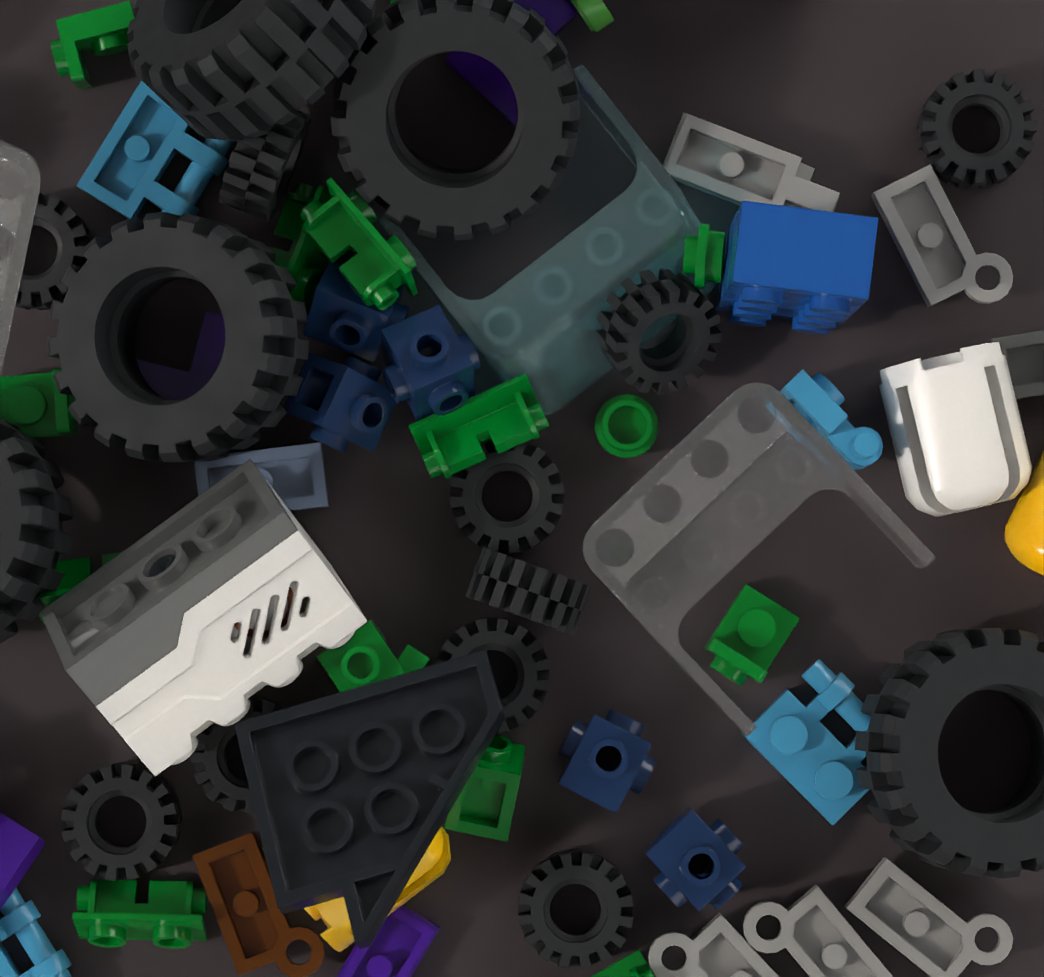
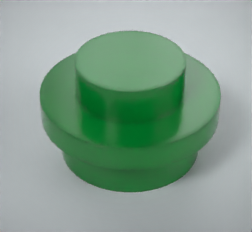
(705, 255)
(626, 426)

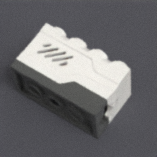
(200, 618)

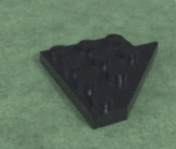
(364, 782)

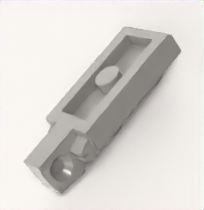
(742, 168)

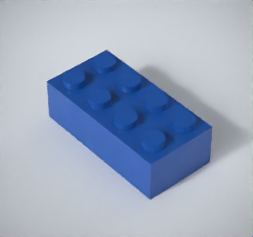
(796, 266)

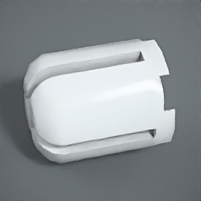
(956, 430)

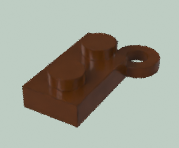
(247, 910)

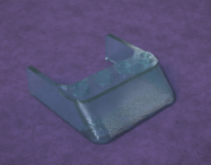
(549, 311)

